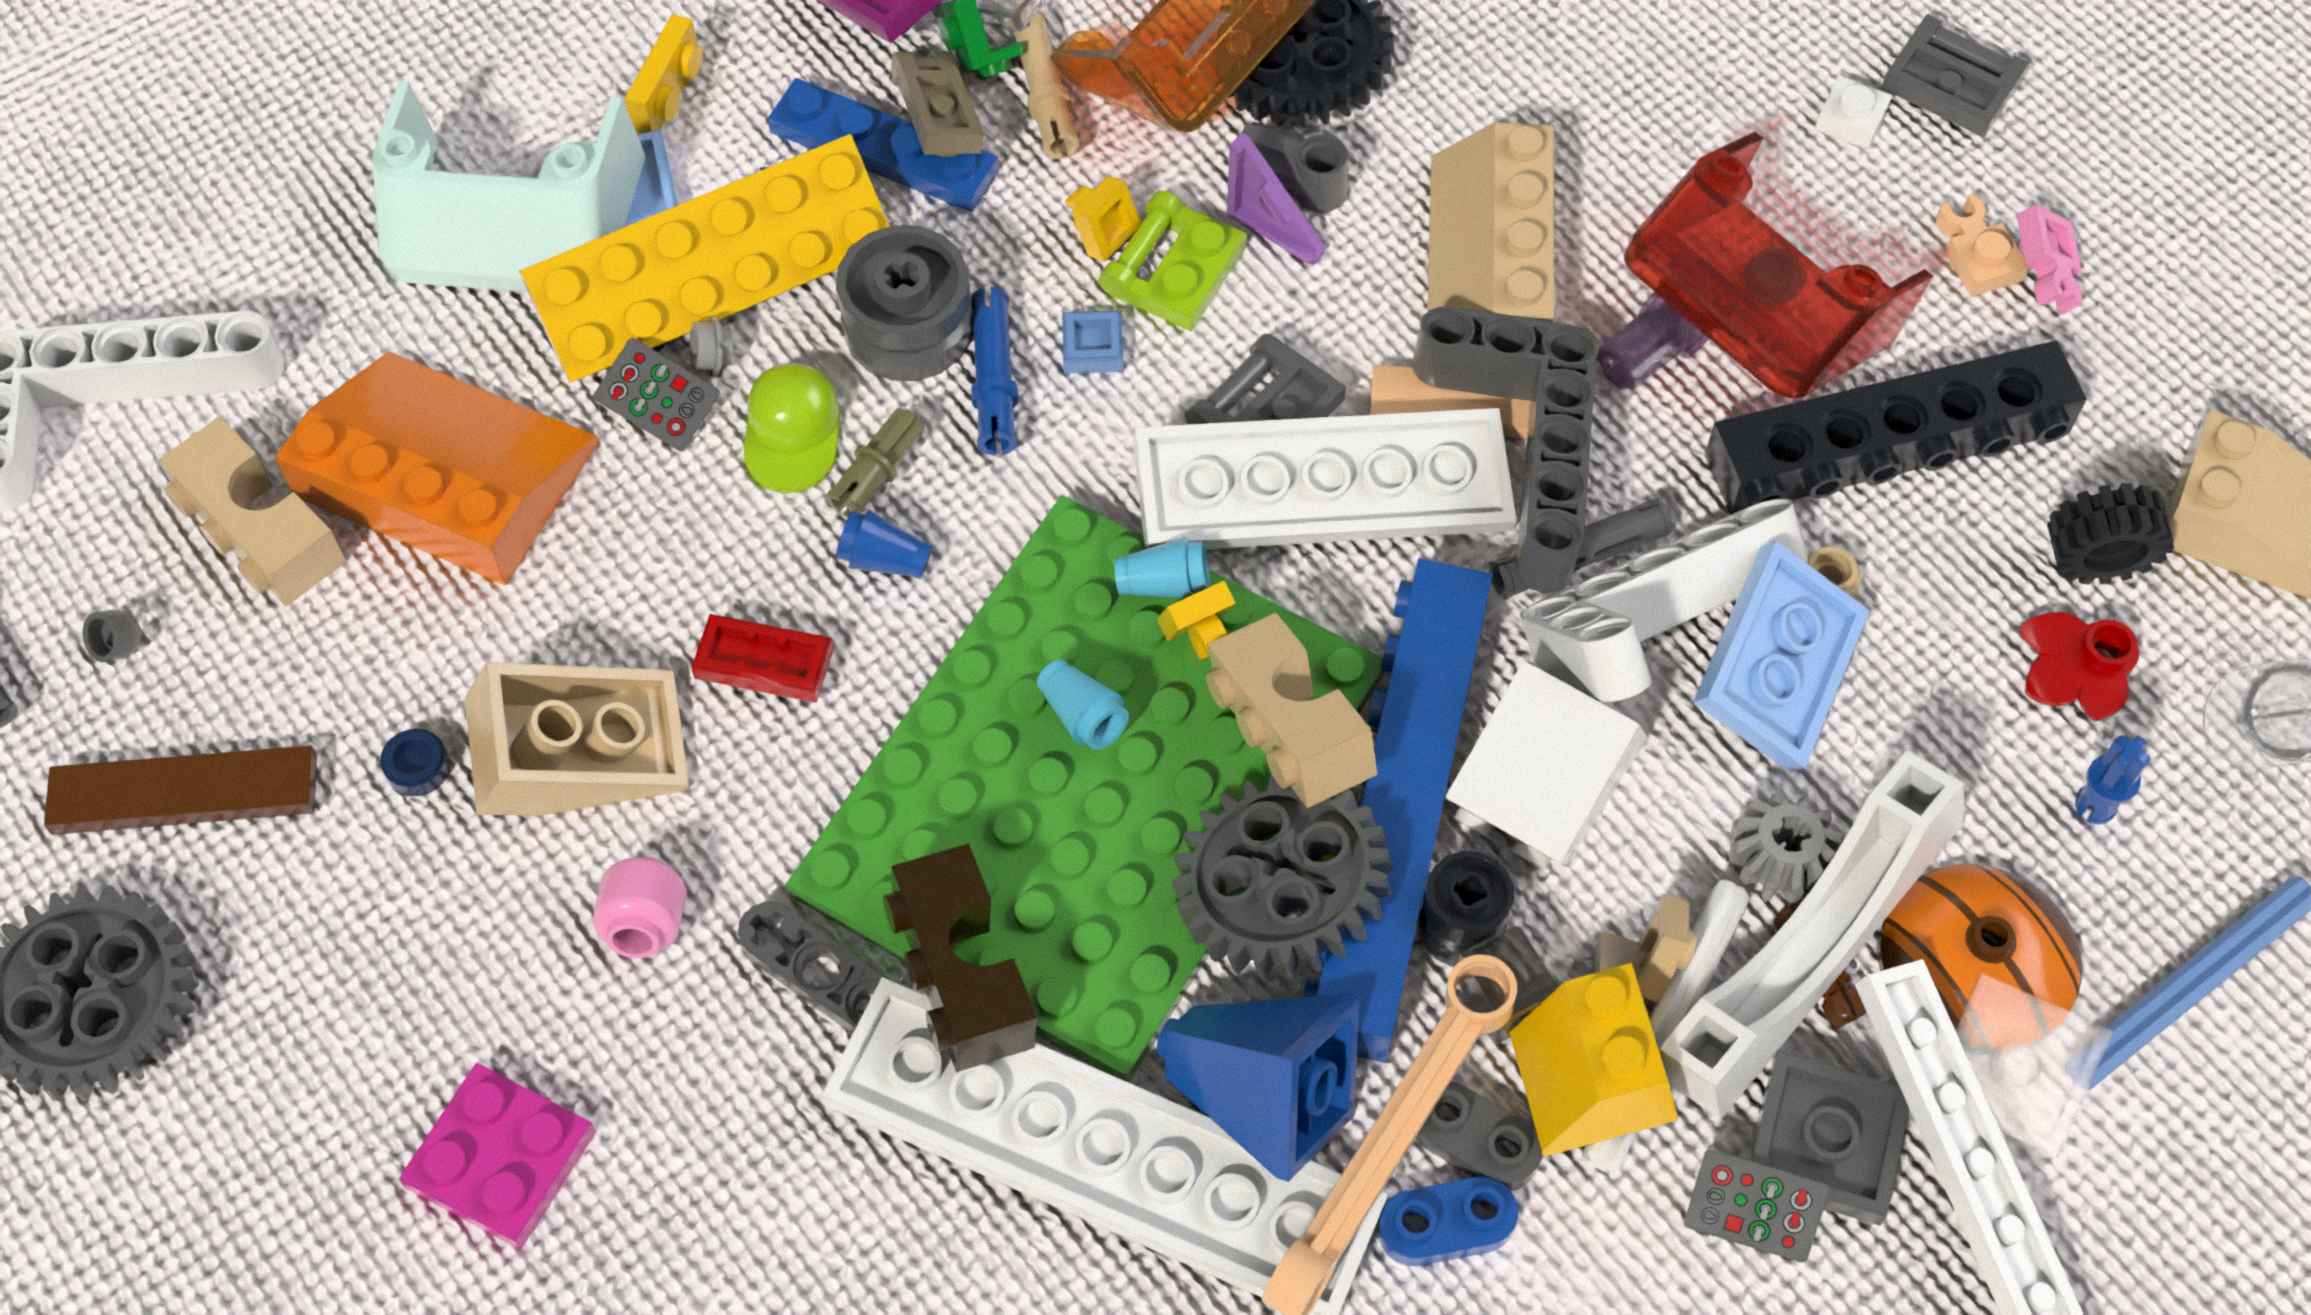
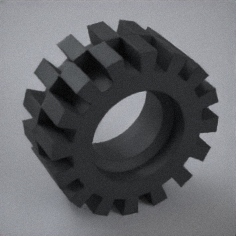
(2110, 534)

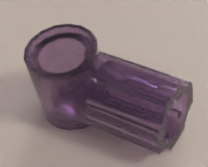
(1648, 344)

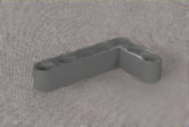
(1555, 372)

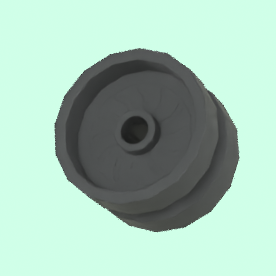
(905, 303)

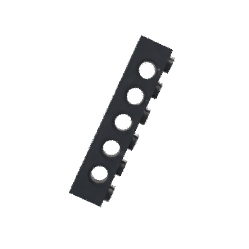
(1918, 406)

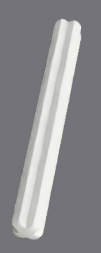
(1686, 987)

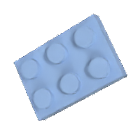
(1782, 656)

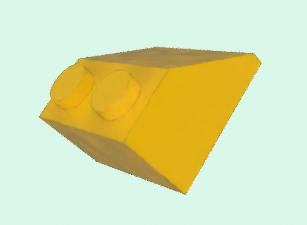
(1592, 1063)

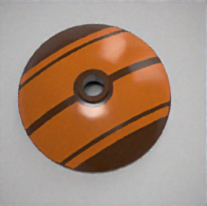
(1944, 923)

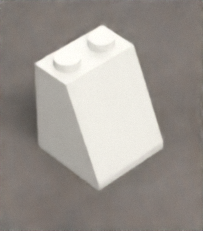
(1544, 766)

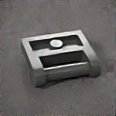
(1954, 76)
(1295, 393)

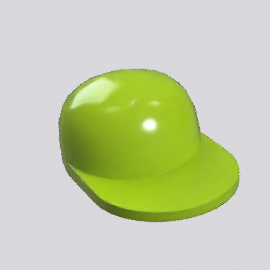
(791, 428)

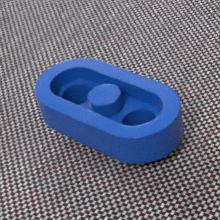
(1452, 1226)

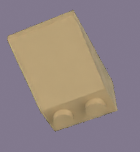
(2245, 503)
(572, 737)

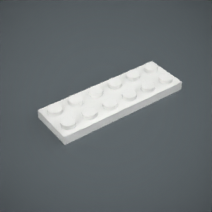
(1324, 479)

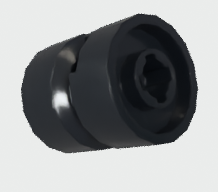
(1464, 904)

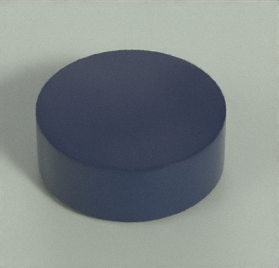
(415, 762)

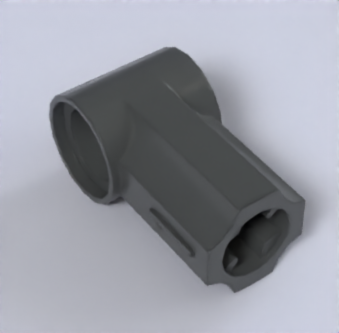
(1308, 166)

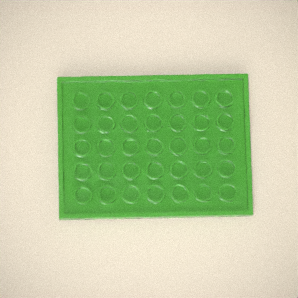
(1061, 832)

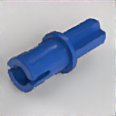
(2113, 779)

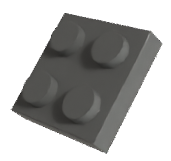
(1834, 1132)

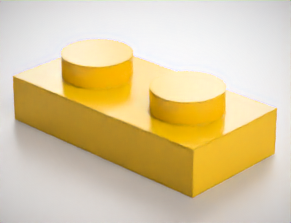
(658, 85)

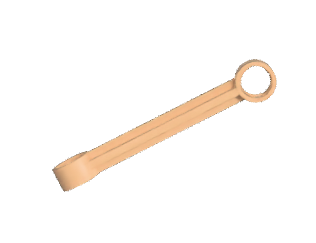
(1313, 1258)

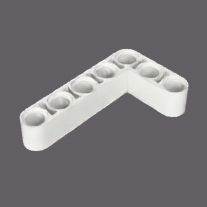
(120, 364)
(1596, 627)

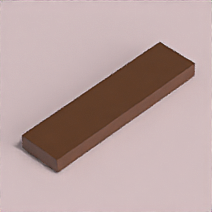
(181, 790)

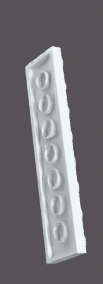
(1087, 1147)

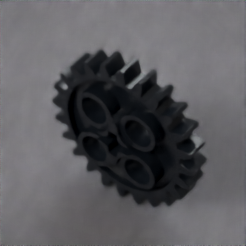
(1322, 63)

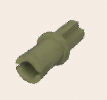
(876, 462)

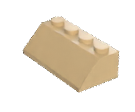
(1494, 222)

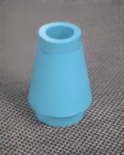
(1164, 571)
(1084, 706)

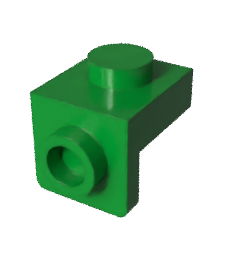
(964, 33)

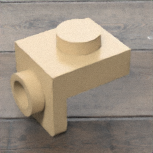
(1661, 950)

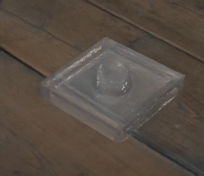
(2030, 1060)

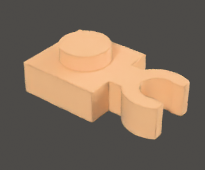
(1980, 254)

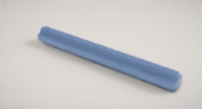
(2204, 973)

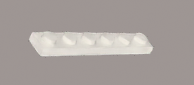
(1966, 1143)

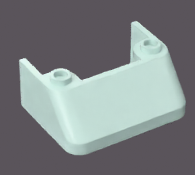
(487, 226)

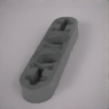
(834, 1000)

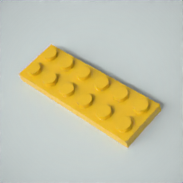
(704, 257)

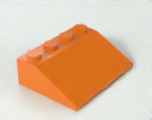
(435, 464)

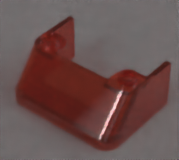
(1756, 289)

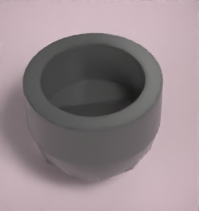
(111, 635)

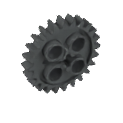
(1282, 878)
(88, 992)

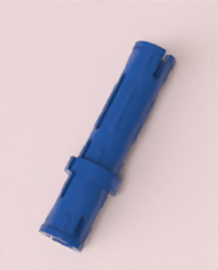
(994, 390)

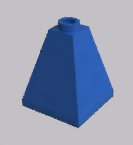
(1269, 1072)

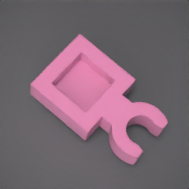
(2052, 251)

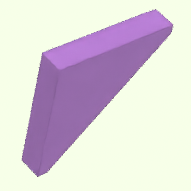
(1264, 204)

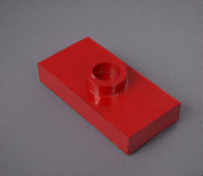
(762, 658)

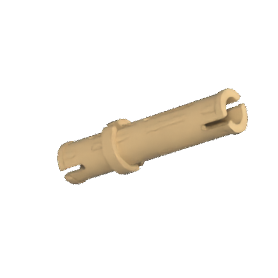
(1048, 99)

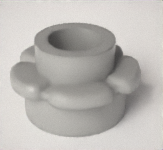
(710, 345)

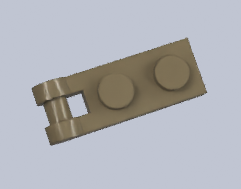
(937, 103)

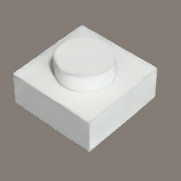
(1853, 112)

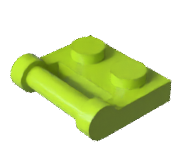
(1189, 271)

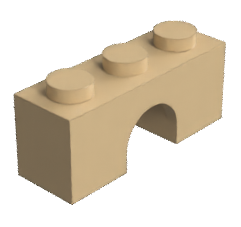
(278, 546)
(1308, 745)

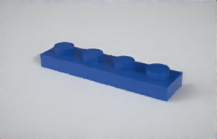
(884, 142)

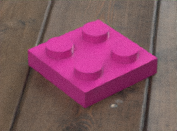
(498, 1155)

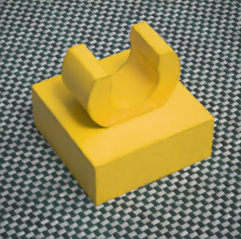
(1103, 216)
(1198, 617)

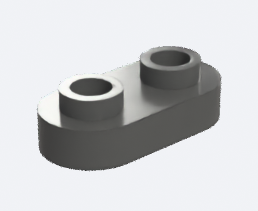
(1471, 1138)

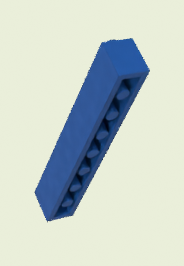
(1414, 760)

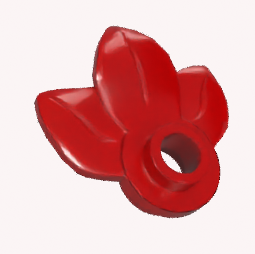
(2072, 666)

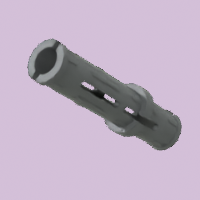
(1600, 541)

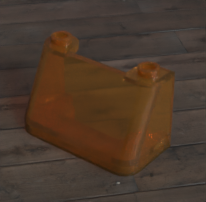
(1178, 57)

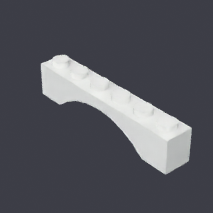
(1754, 1012)

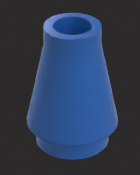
(881, 546)

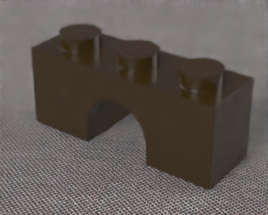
(976, 1008)

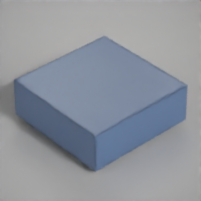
(1092, 342)

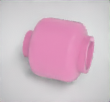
(639, 906)

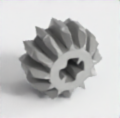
(1789, 825)

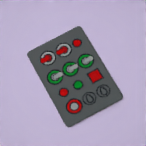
(656, 394)
(1756, 1206)

